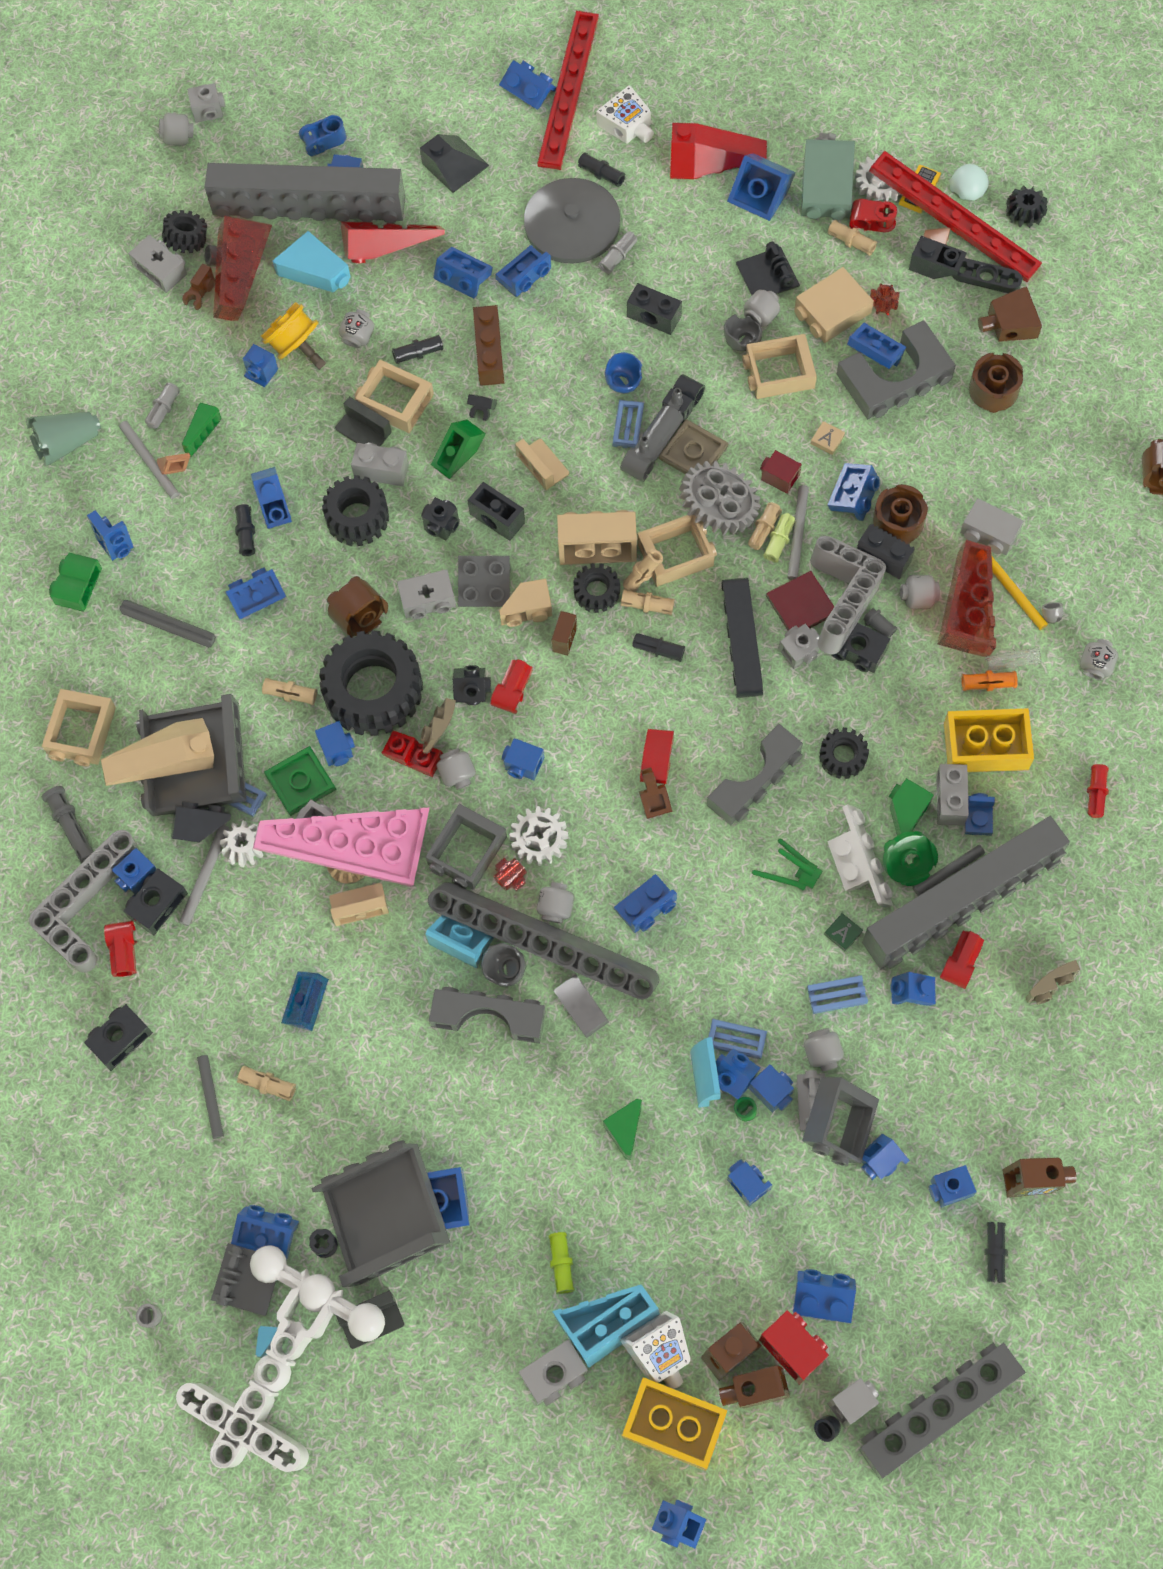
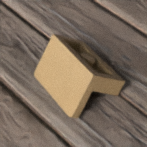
(541, 462)
(358, 904)

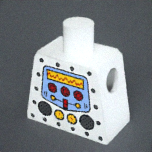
(626, 117)
(659, 1349)

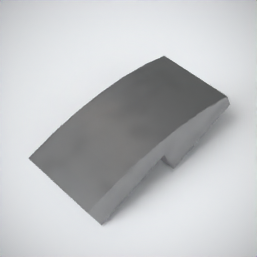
(581, 1006)

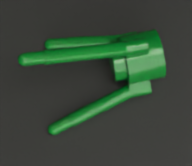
(807, 873)

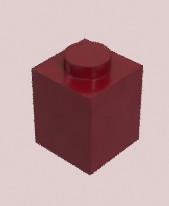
(780, 471)

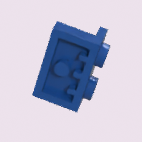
(461, 271)
(877, 346)
(854, 490)
(113, 539)
(255, 593)
(646, 903)
(260, 1228)

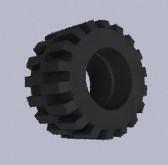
(355, 528)

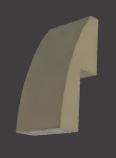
(442, 716)
(1047, 986)

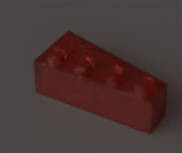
(237, 261)
(969, 608)

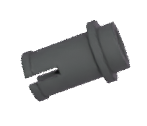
(879, 623)

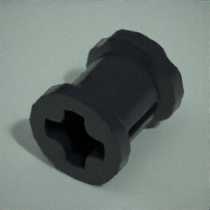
(332, 1241)

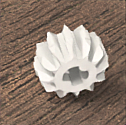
(242, 853)

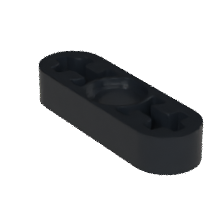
(994, 270)

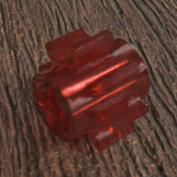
(885, 298)
(510, 874)

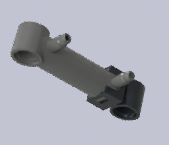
(674, 411)

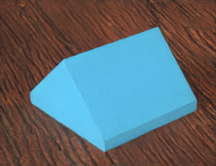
(458, 940)

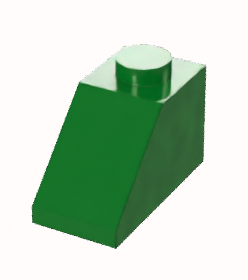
(457, 447)
(908, 805)

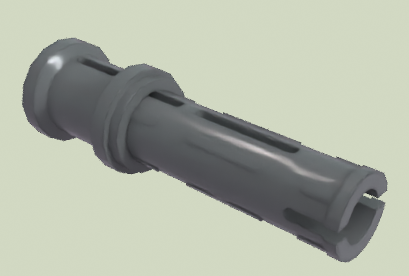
(65, 815)

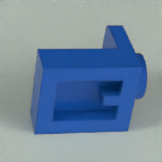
(980, 815)

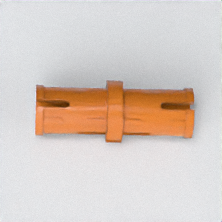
(989, 680)

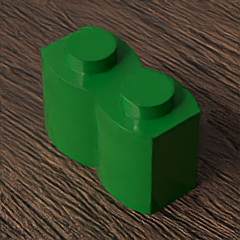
(75, 581)

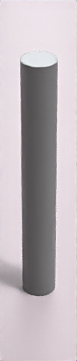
(949, 870)
(210, 1096)

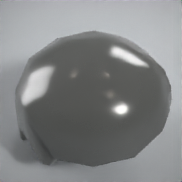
(736, 328)
(495, 960)

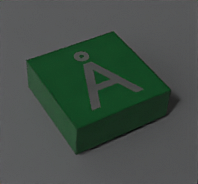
(843, 932)

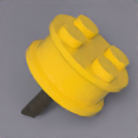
(290, 332)

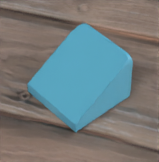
(264, 1339)

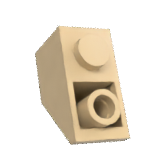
(527, 603)

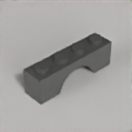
(733, 797)
(453, 1008)

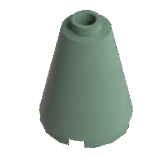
(61, 434)

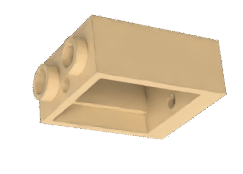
(774, 348)
(415, 407)
(649, 537)
(82, 702)

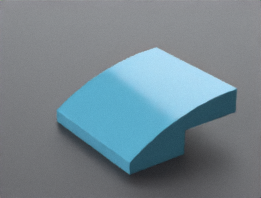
(705, 1072)

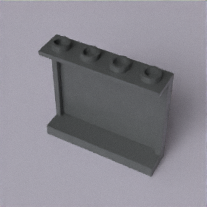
(213, 786)
(383, 1212)

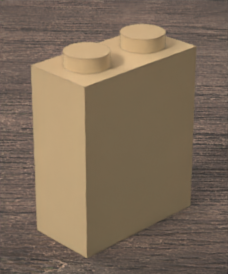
(833, 305)

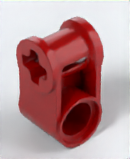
(871, 215)

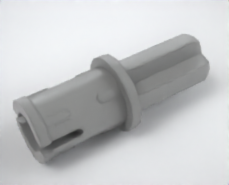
(617, 252)
(162, 405)

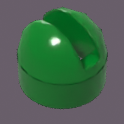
(742, 1105)

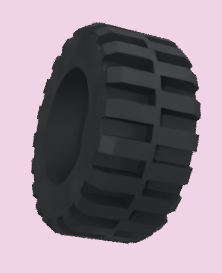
(363, 652)

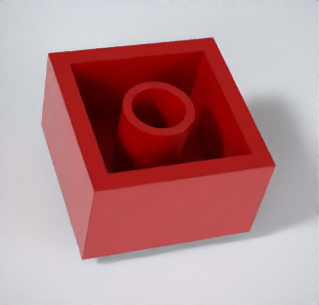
(794, 1346)

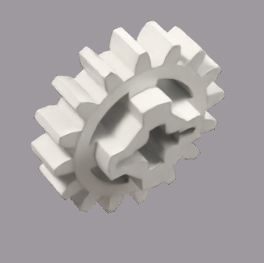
(877, 188)
(529, 840)

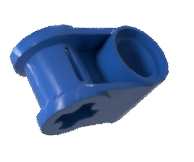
(325, 135)

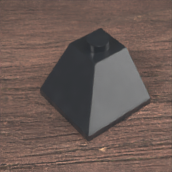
(451, 160)

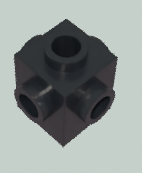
(440, 518)
(470, 685)

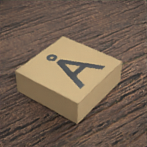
(827, 438)

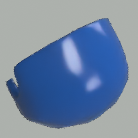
(626, 366)

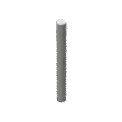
(148, 459)
(798, 532)
(203, 877)

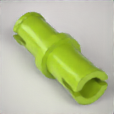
(561, 1263)

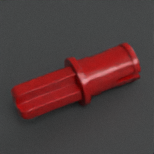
(1097, 790)

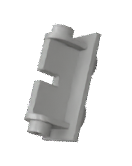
(807, 1088)

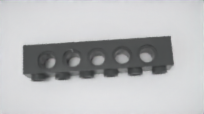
(1006, 1371)

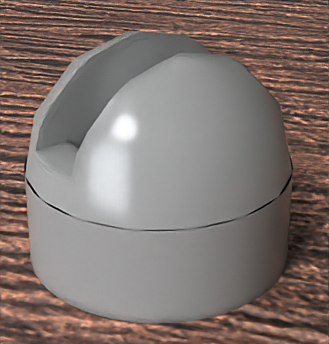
(1052, 612)
(143, 1315)

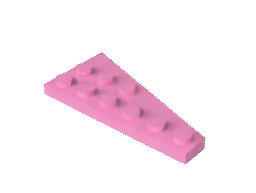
(360, 843)

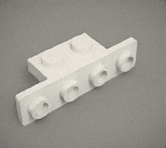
(857, 860)

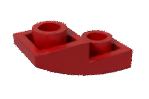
(410, 753)
(657, 754)

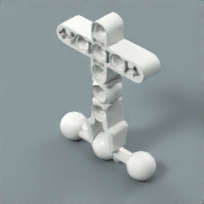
(316, 1295)

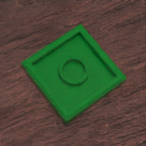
(299, 780)

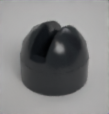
(827, 1428)

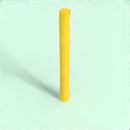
(1018, 596)

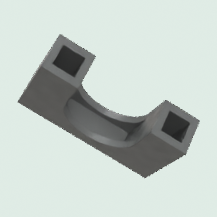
(878, 395)

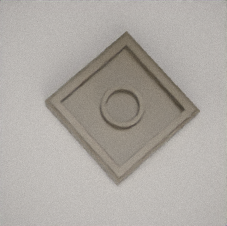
(692, 446)

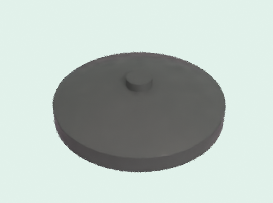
(572, 220)

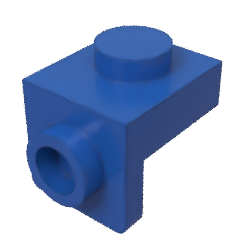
(913, 989)

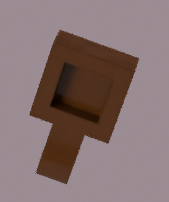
(200, 284)
(654, 797)

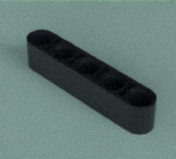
(742, 637)

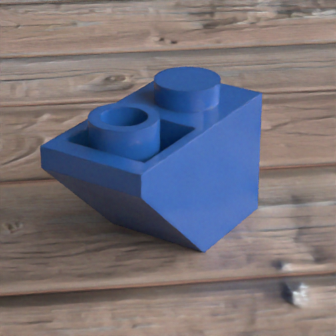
(271, 497)

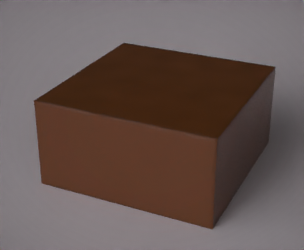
(564, 633)

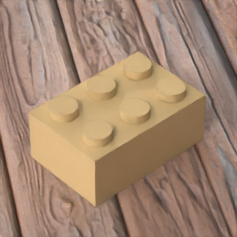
(597, 537)

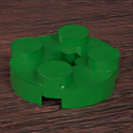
(899, 848)

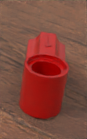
(510, 691)
(121, 944)
(961, 963)

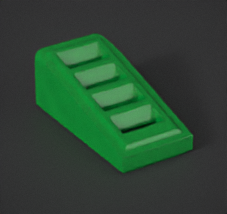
(201, 426)

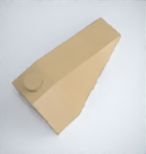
(167, 752)

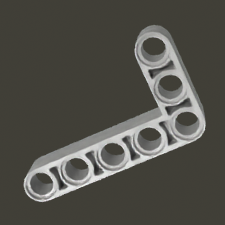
(864, 577)
(78, 899)

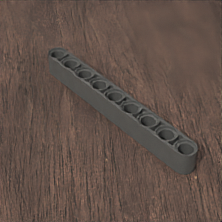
(556, 939)

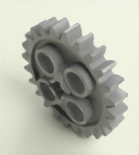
(719, 497)

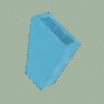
(312, 264)

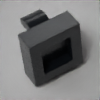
(482, 403)

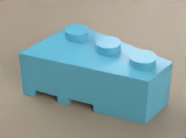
(601, 1323)

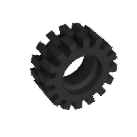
(184, 231)
(596, 574)
(843, 738)

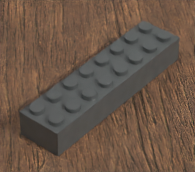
(305, 192)
(965, 892)

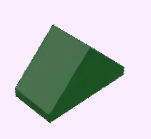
(623, 1127)

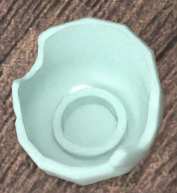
(969, 182)

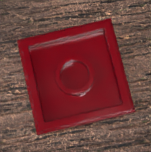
(801, 602)

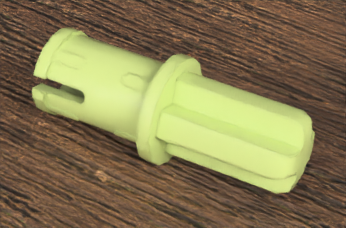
(779, 537)

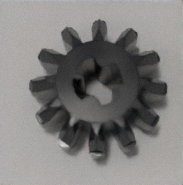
(1026, 206)

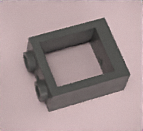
(481, 825)
(858, 1123)

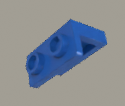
(527, 85)
(524, 270)
(825, 1296)

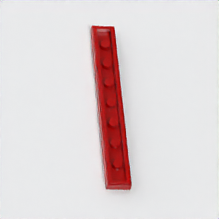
(568, 90)
(954, 216)

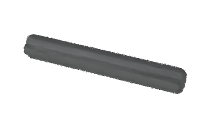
(167, 623)

